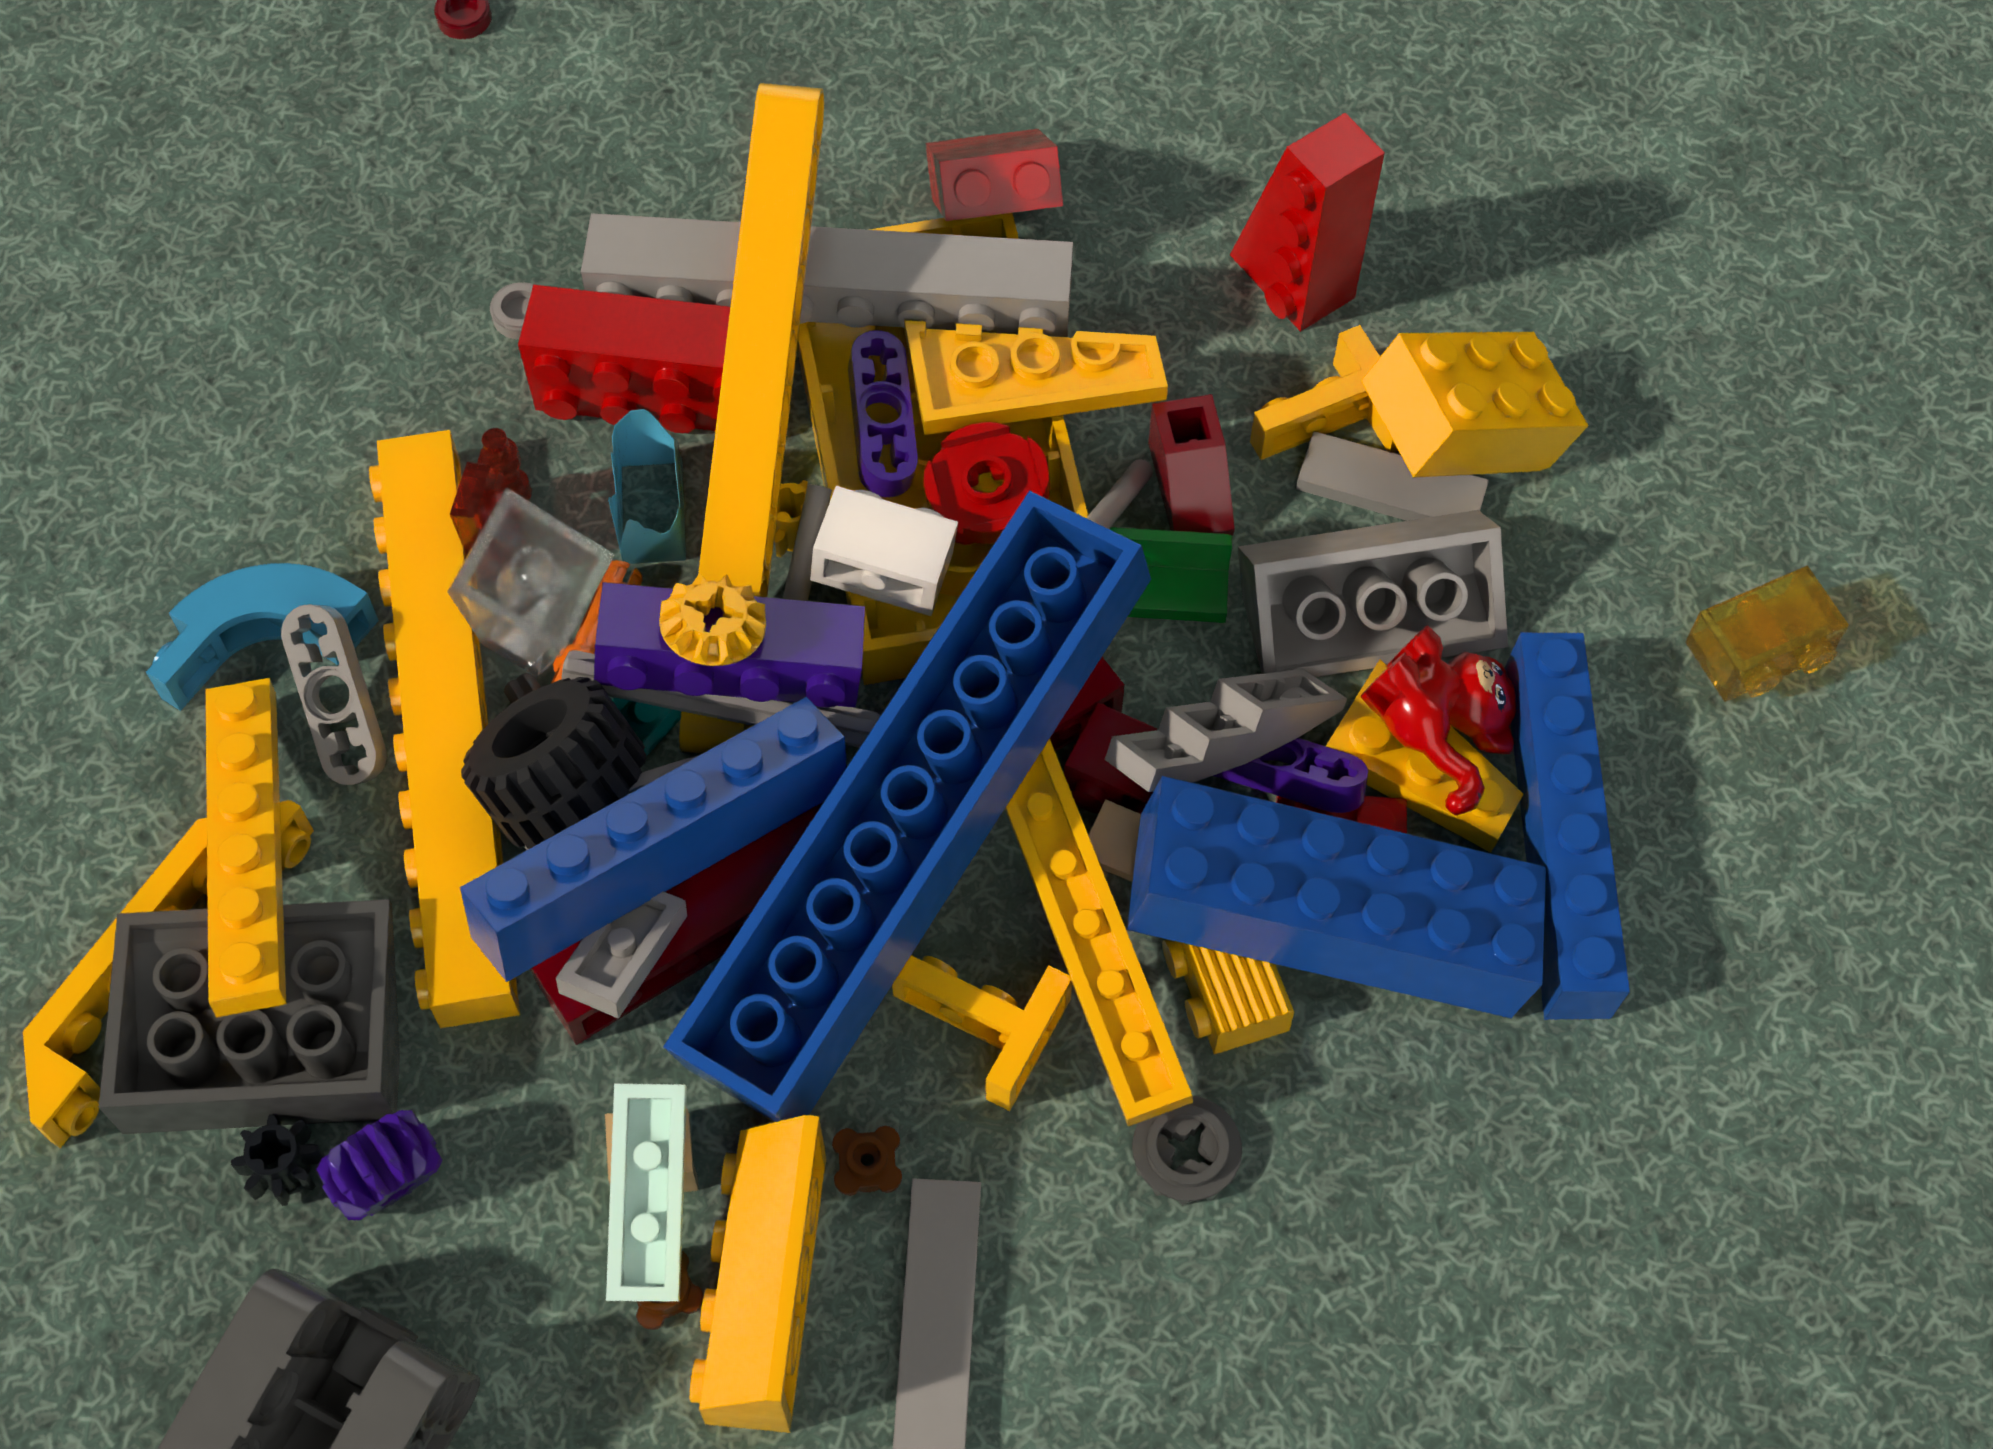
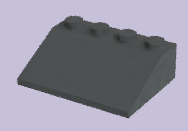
(312, 1060)

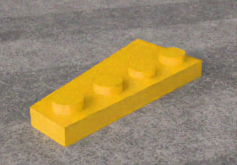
(1027, 375)

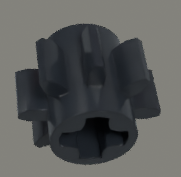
(292, 1167)

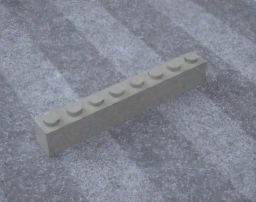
(849, 274)

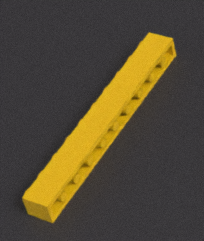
(442, 714)

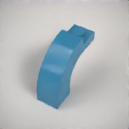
(245, 610)

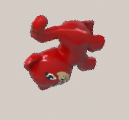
(1425, 695)

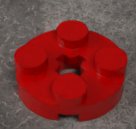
(980, 450)

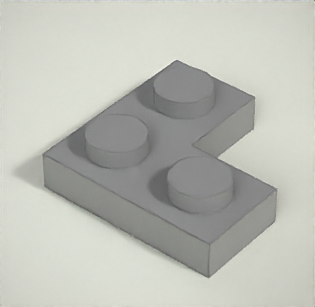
(619, 956)

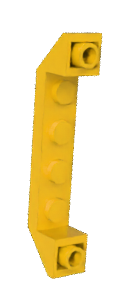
(60, 1093)

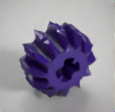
(379, 1165)

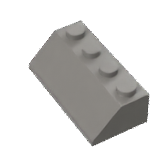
(1367, 591)

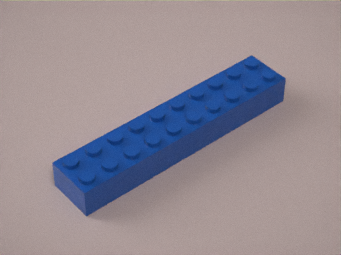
(910, 811)

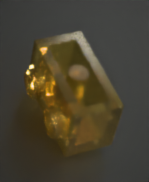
(1767, 635)

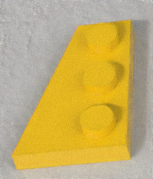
(1412, 776)

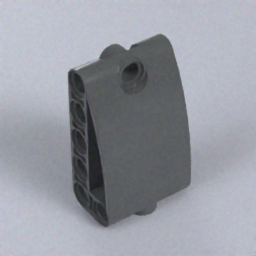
(320, 1376)

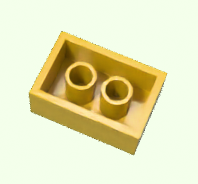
(1473, 403)

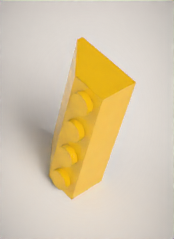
(762, 1277)

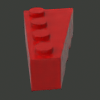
(1313, 223)

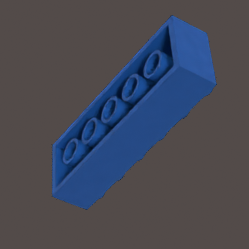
(1338, 898)

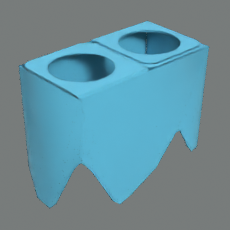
(636, 442)

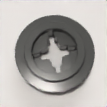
(1193, 1181)

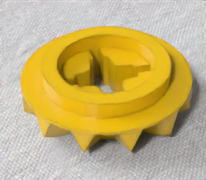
(729, 640)

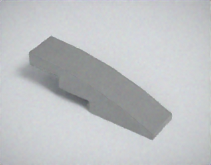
(1238, 725)

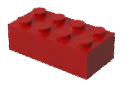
(622, 355)

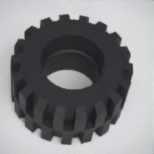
(553, 760)

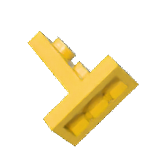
(1327, 406)
(990, 1017)

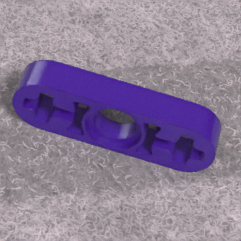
(872, 435)
(1313, 777)

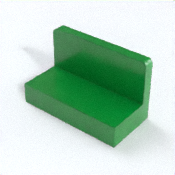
(1185, 574)

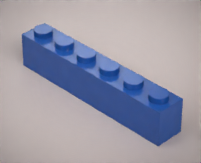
(1567, 826)
(653, 838)

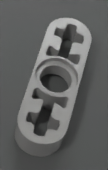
(308, 682)

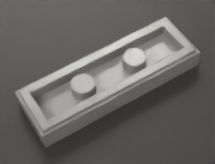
(1383, 481)

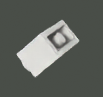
(883, 550)

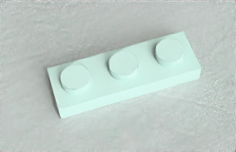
(646, 1192)

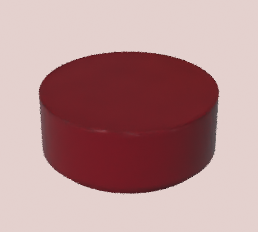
(463, 17)

